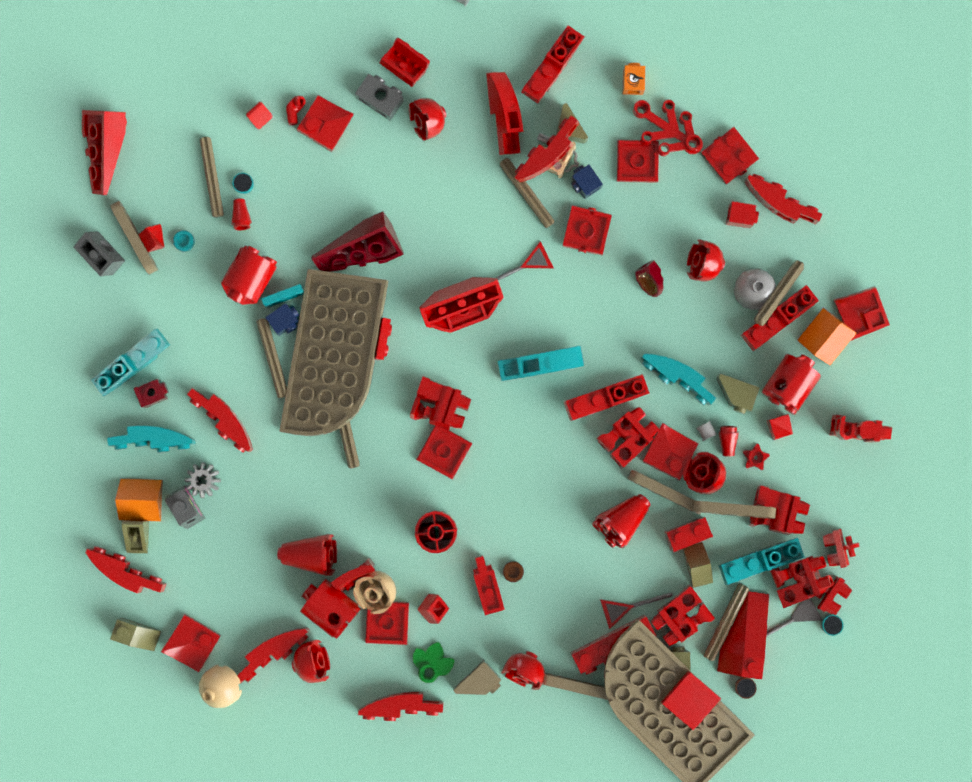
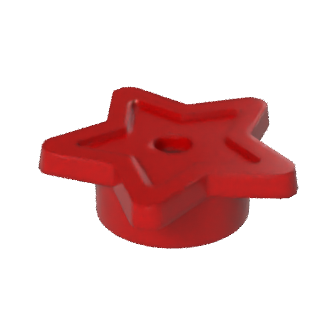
(756, 451)

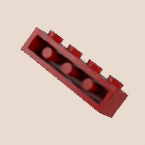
(597, 651)

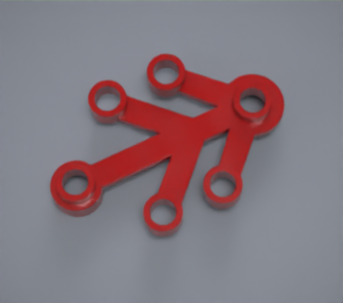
(669, 128)

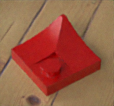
(325, 123)
(862, 312)
(670, 452)
(347, 580)
(191, 643)

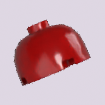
(428, 117)
(705, 261)
(704, 473)
(311, 662)
(524, 670)

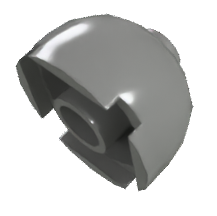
(754, 288)

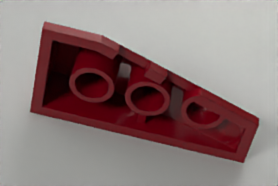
(365, 243)

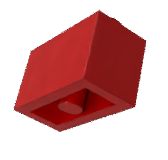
(688, 534)

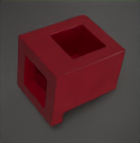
(159, 396)

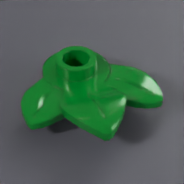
(434, 660)

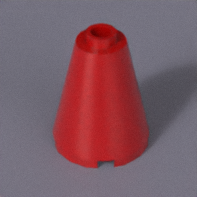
(310, 554)

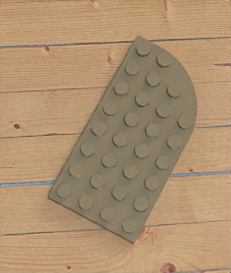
(333, 352)
(637, 679)

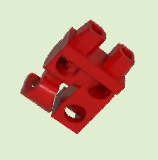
(446, 403)
(868, 430)
(633, 433)
(786, 510)
(807, 577)
(675, 616)

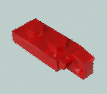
(487, 587)

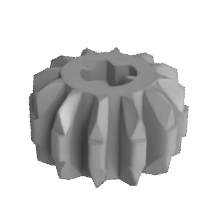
(201, 472)

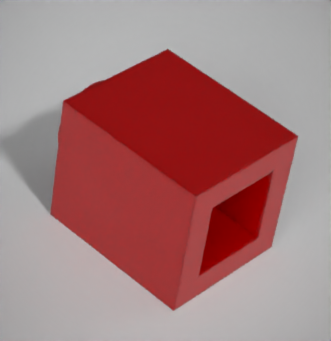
(742, 215)

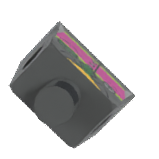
(184, 507)

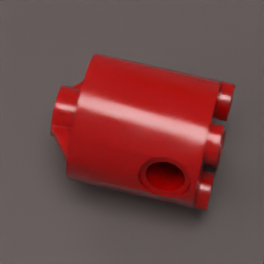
(248, 276)
(792, 382)
(426, 533)
(325, 604)

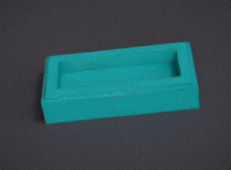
(283, 296)

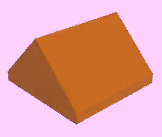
(826, 336)
(139, 499)

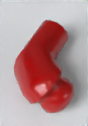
(293, 108)

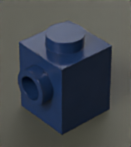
(585, 181)
(283, 319)

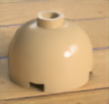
(375, 592)
(219, 687)

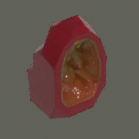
(650, 278)

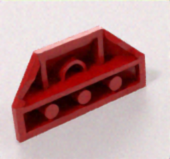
(462, 304)

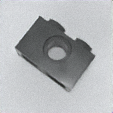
(386, 107)
(99, 253)

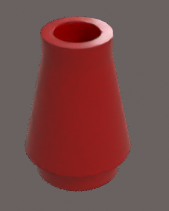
(240, 216)
(728, 439)

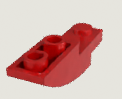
(553, 64)
(507, 112)
(543, 159)
(773, 198)
(780, 318)
(606, 397)
(229, 423)
(116, 569)
(277, 646)
(391, 706)

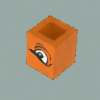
(633, 79)

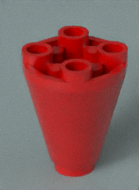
(622, 520)

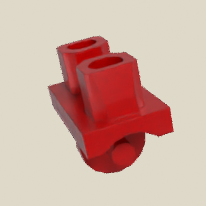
(841, 557)
(827, 603)

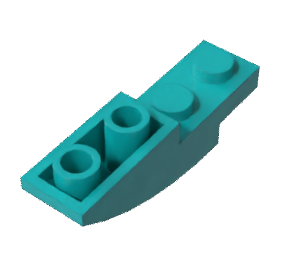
(130, 363)
(541, 363)
(673, 370)
(158, 437)
(761, 561)

